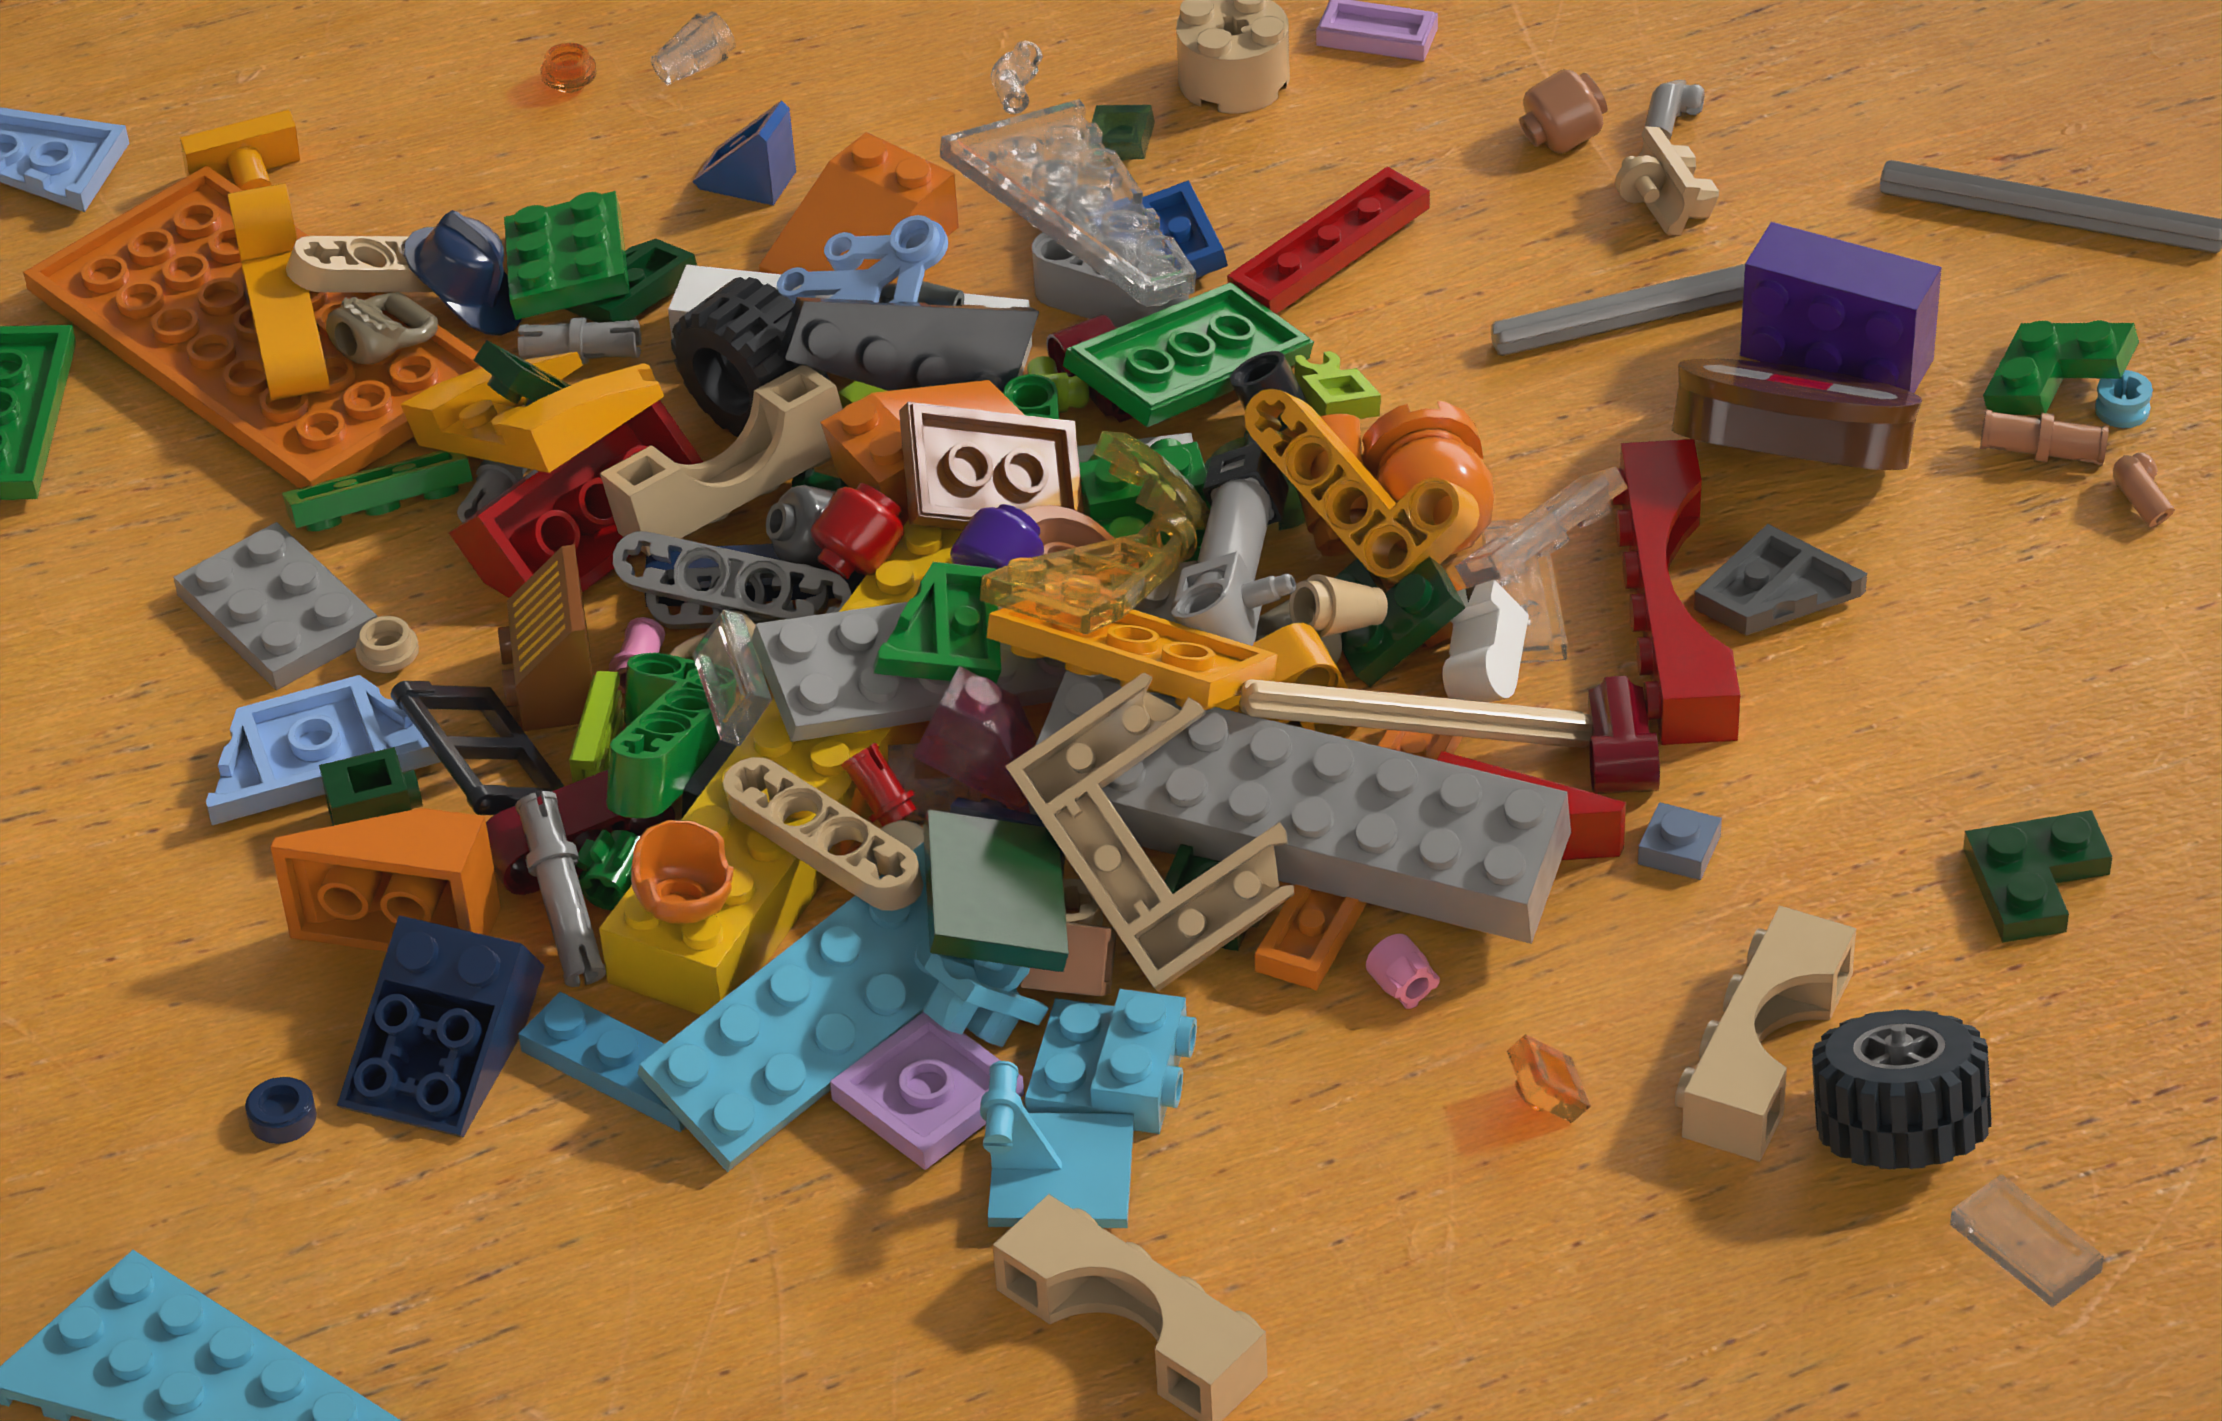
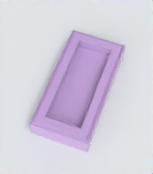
(1377, 29)

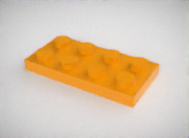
(1177, 657)

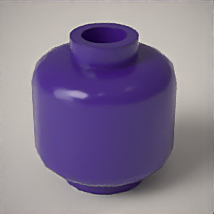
(997, 537)

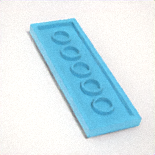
(796, 1026)

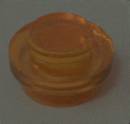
(568, 67)

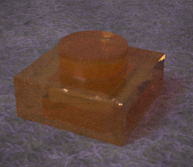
(1547, 1079)

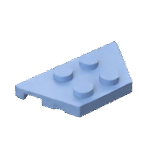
(286, 738)

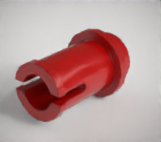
(879, 786)

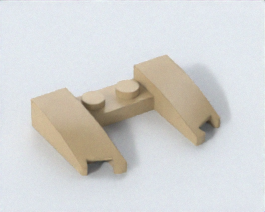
(1065, 787)

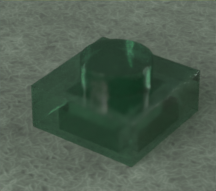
(1125, 129)

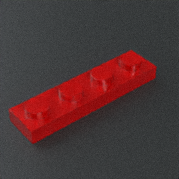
(1331, 239)

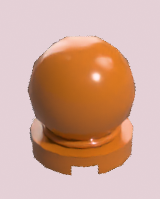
(1429, 444)

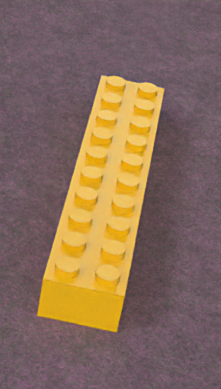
(770, 887)

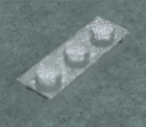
(1542, 529)

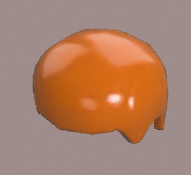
(681, 872)

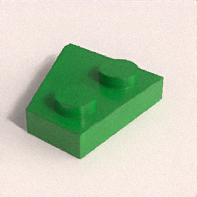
(943, 629)

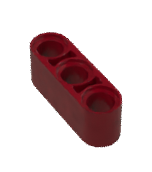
(583, 818)

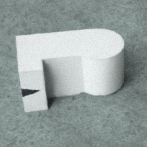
(1485, 645)

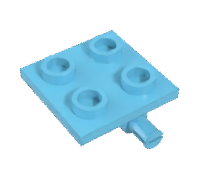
(1067, 1155)

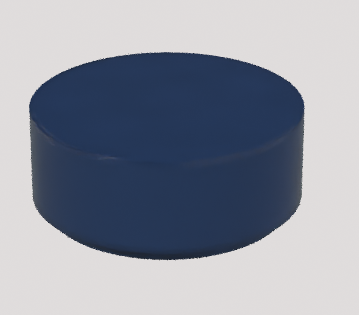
(280, 1110)

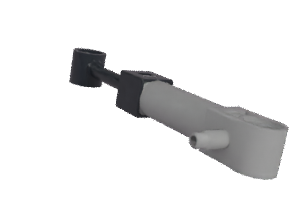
(1244, 499)

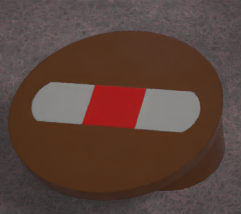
(1796, 412)

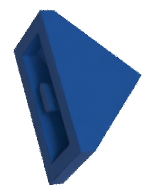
(754, 161)

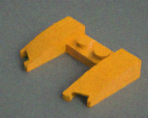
(477, 421)

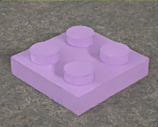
(919, 1089)

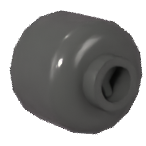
(791, 523)

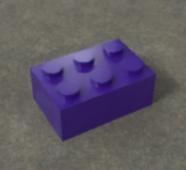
(1839, 307)

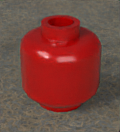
(857, 530)

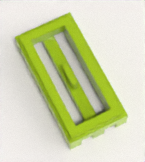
(598, 726)

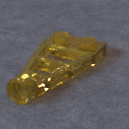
(1092, 582)

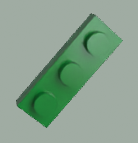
(377, 489)

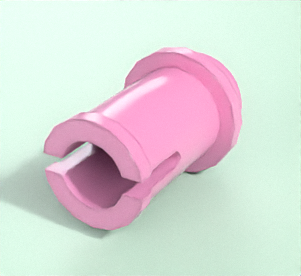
(641, 637)

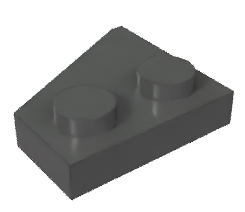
(1776, 582)

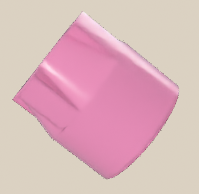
(1401, 970)

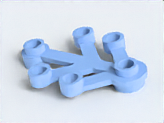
(906, 254)

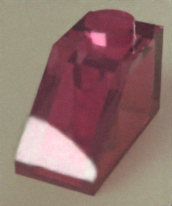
(977, 735)

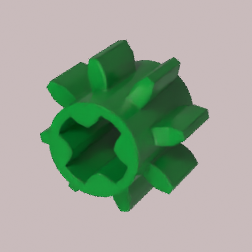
(606, 867)

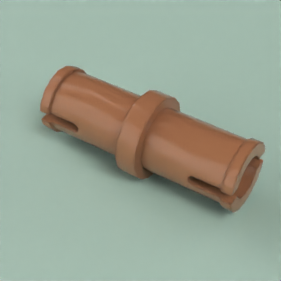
(2044, 437)

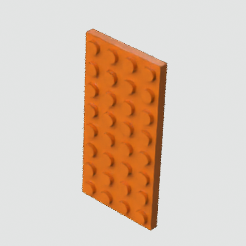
(175, 305)

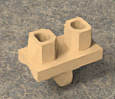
(1666, 182)

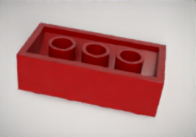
(564, 508)

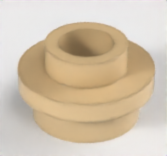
(386, 644)

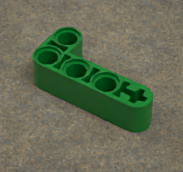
(664, 737)

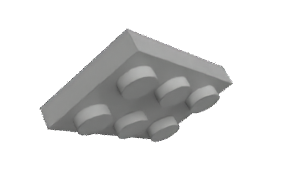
(275, 605)

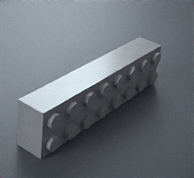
(1353, 814)

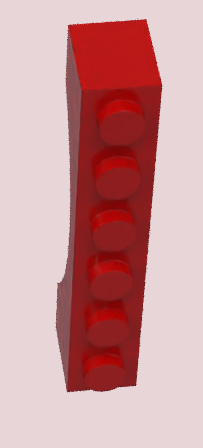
(1690, 672)

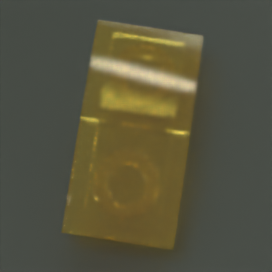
(1164, 485)

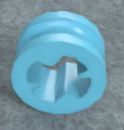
(2124, 400)

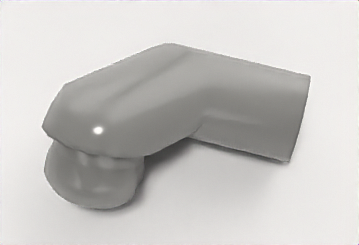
(1670, 101)

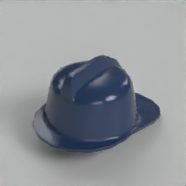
(465, 269)

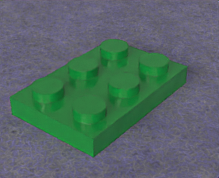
(565, 254)

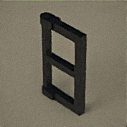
(513, 743)

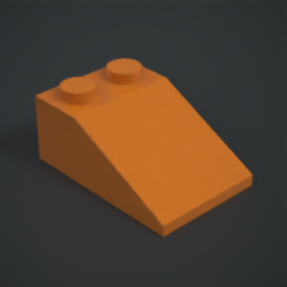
(864, 194)
(868, 432)
(360, 875)

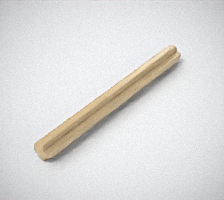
(1415, 713)

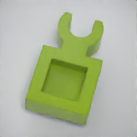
(1336, 390)

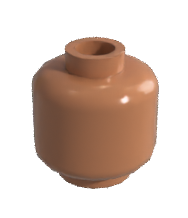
(1563, 111)

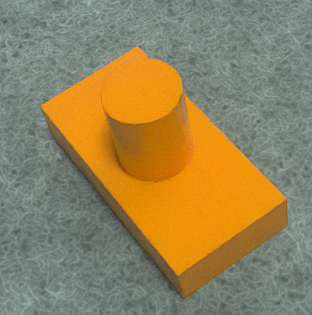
(244, 149)

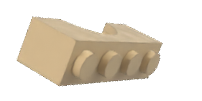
(775, 445)
(1791, 977)
(1068, 1265)

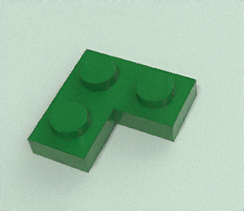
(2048, 353)

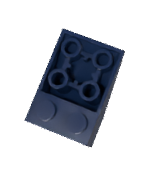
(439, 1025)

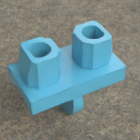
(980, 998)

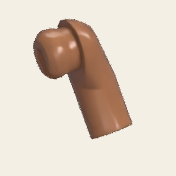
(2136, 480)

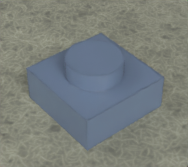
(1679, 841)

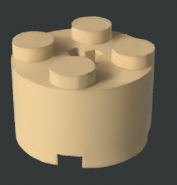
(1232, 53)

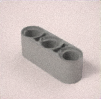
(1077, 288)

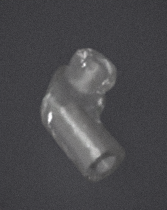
(1013, 73)

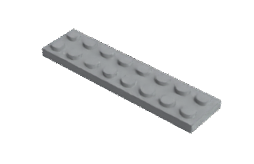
(827, 682)

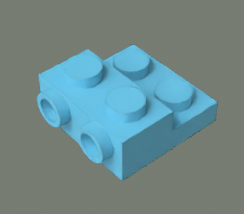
(1114, 1058)

